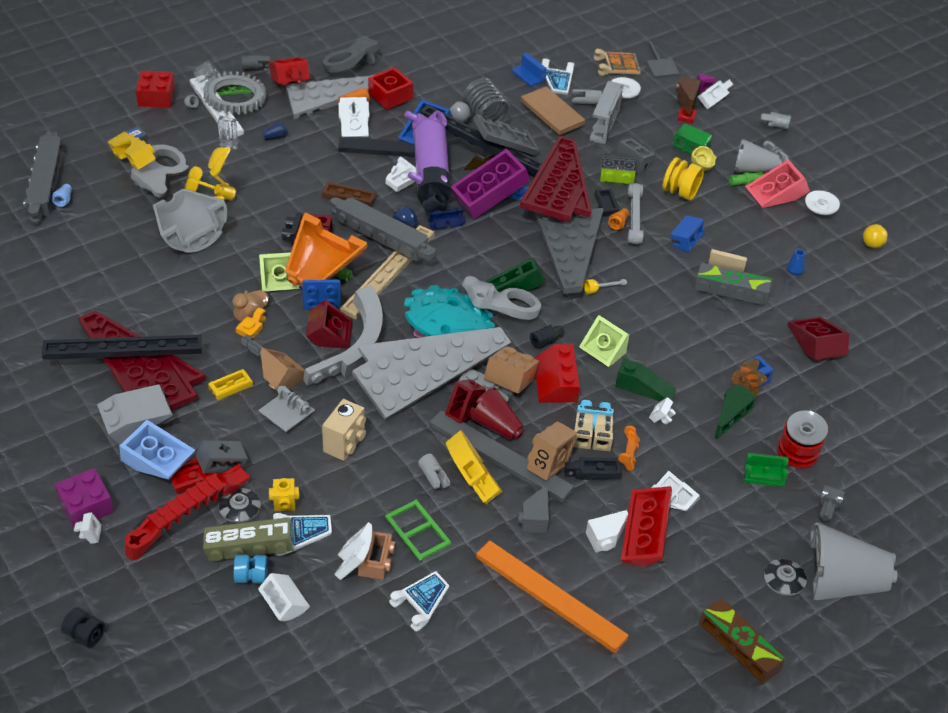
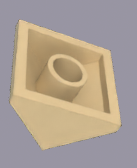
(727, 260)

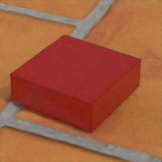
(684, 117)

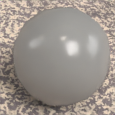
(461, 111)

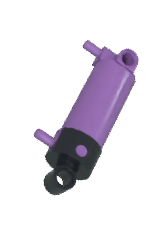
(431, 159)

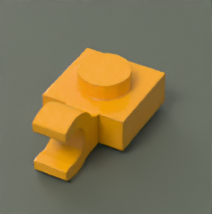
(253, 325)

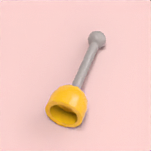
(592, 286)

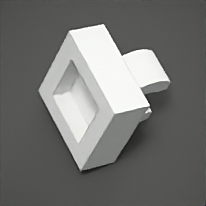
(663, 411)
(89, 528)

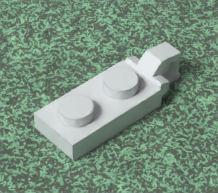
(715, 93)

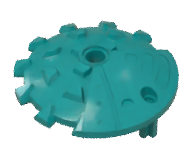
(445, 312)

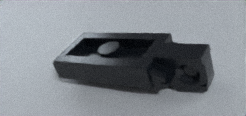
(594, 468)

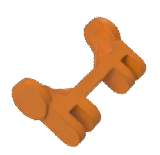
(633, 443)

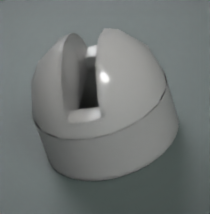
(191, 101)

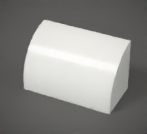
(283, 597)

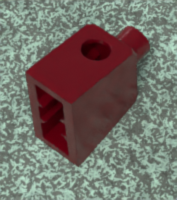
(463, 399)

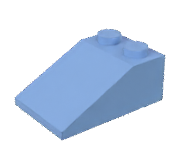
(154, 451)

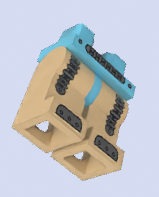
(594, 419)

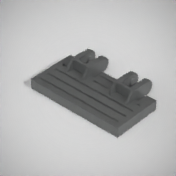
(503, 134)

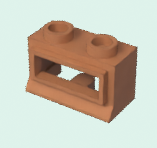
(373, 568)

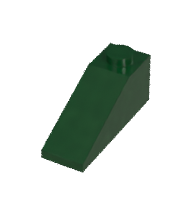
(522, 276)
(642, 381)
(736, 405)

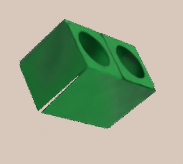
(696, 138)

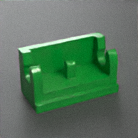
(765, 469)

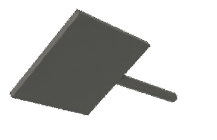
(662, 67)

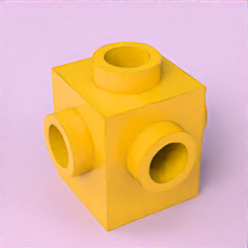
(283, 494)

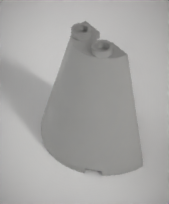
(190, 220)
(849, 565)

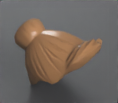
(247, 303)

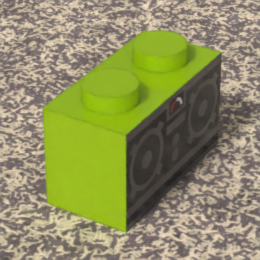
(617, 170)

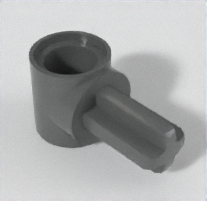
(830, 501)

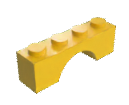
(133, 148)

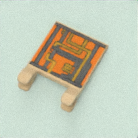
(617, 63)

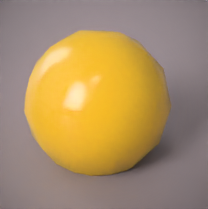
(875, 236)

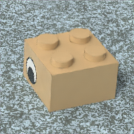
(343, 429)

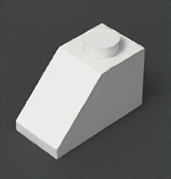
(606, 530)

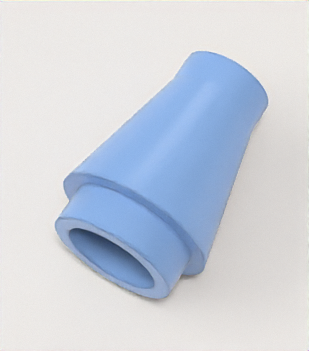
(62, 195)

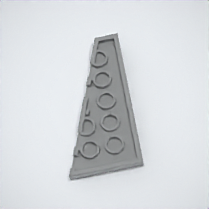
(321, 94)

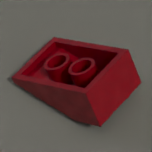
(820, 338)

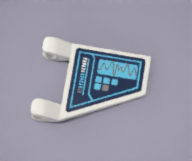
(558, 80)
(307, 529)
(423, 596)

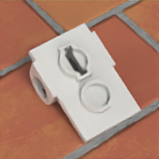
(354, 117)

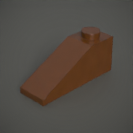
(687, 92)

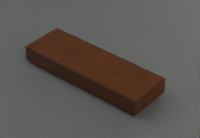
(343, 192)

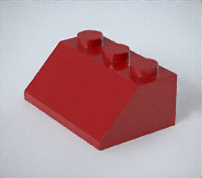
(557, 375)

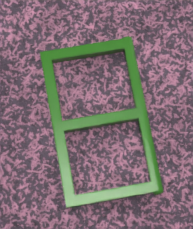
(430, 523)

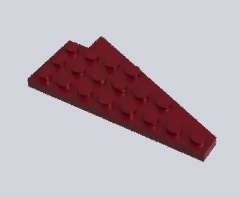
(559, 184)
(145, 371)

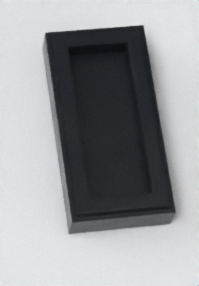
(607, 201)

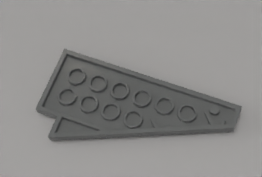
(570, 246)

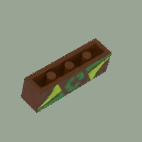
(742, 640)

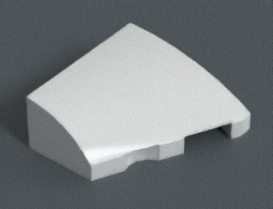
(682, 495)

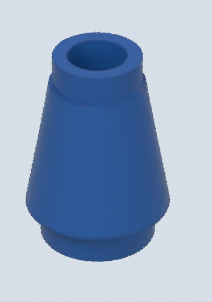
(797, 262)

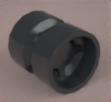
(83, 627)

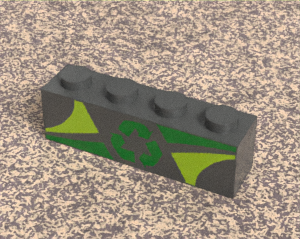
(733, 284)

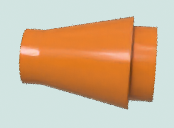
(618, 219)

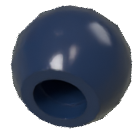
(406, 216)

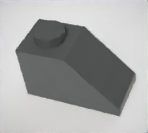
(535, 513)

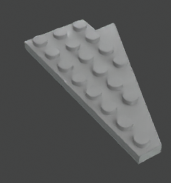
(412, 368)

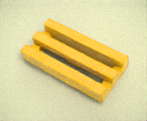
(231, 386)

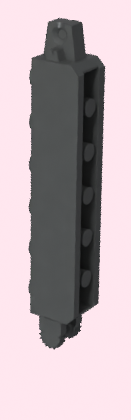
(43, 178)
(382, 228)

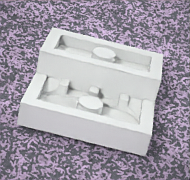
(354, 551)

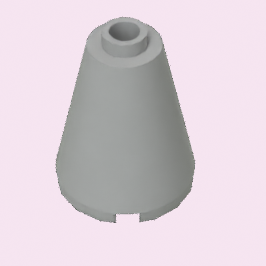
(755, 158)

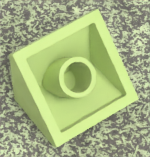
(273, 272)
(605, 341)

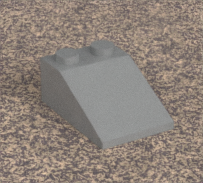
(129, 410)

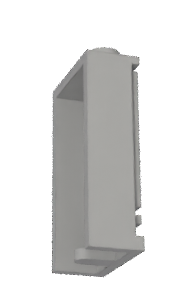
(607, 111)

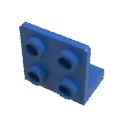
(319, 290)

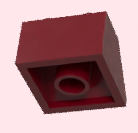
(329, 326)

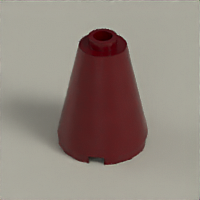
(496, 415)

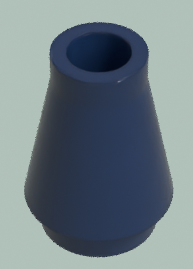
(275, 131)

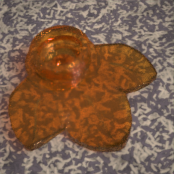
(750, 376)

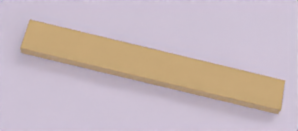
(383, 275)

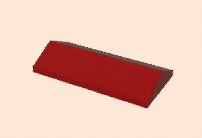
(646, 526)

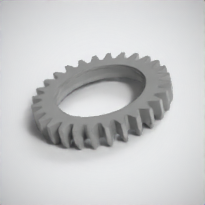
(254, 85)

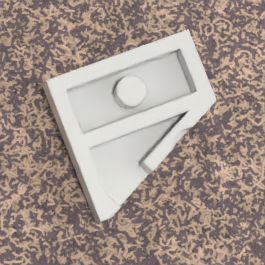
(398, 177)

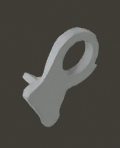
(154, 174)
(486, 296)

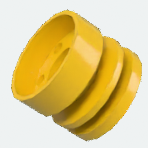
(683, 179)

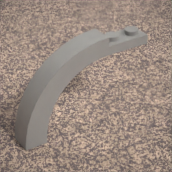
(371, 314)

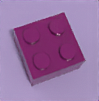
(83, 495)

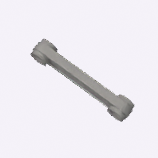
(635, 235)

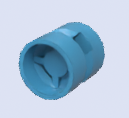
(250, 568)

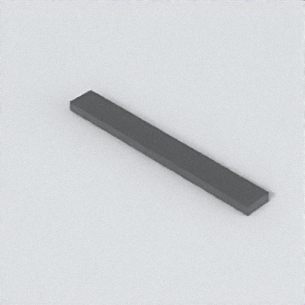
(502, 456)

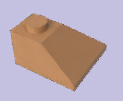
(280, 369)

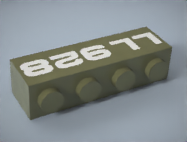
(249, 539)

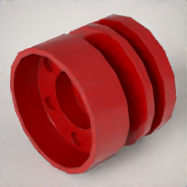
(798, 454)

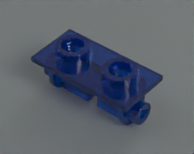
(453, 216)

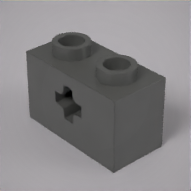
(220, 456)

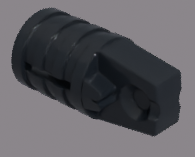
(545, 335)

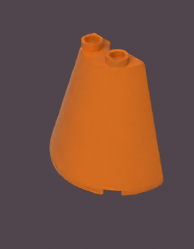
(320, 253)

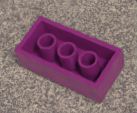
(490, 184)

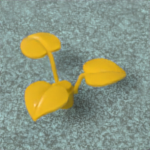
(216, 161)

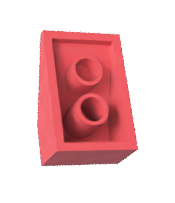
(779, 185)

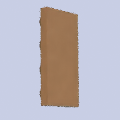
(552, 110)

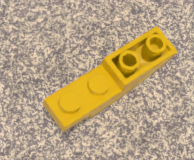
(472, 468)

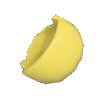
(703, 157)

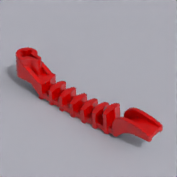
(151, 529)

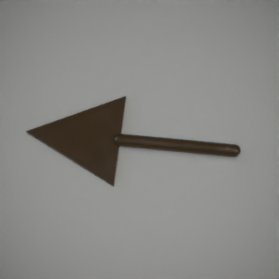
(477, 161)

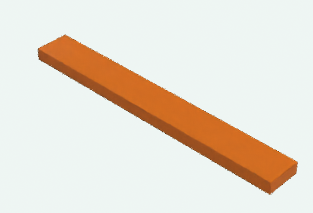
(552, 596)

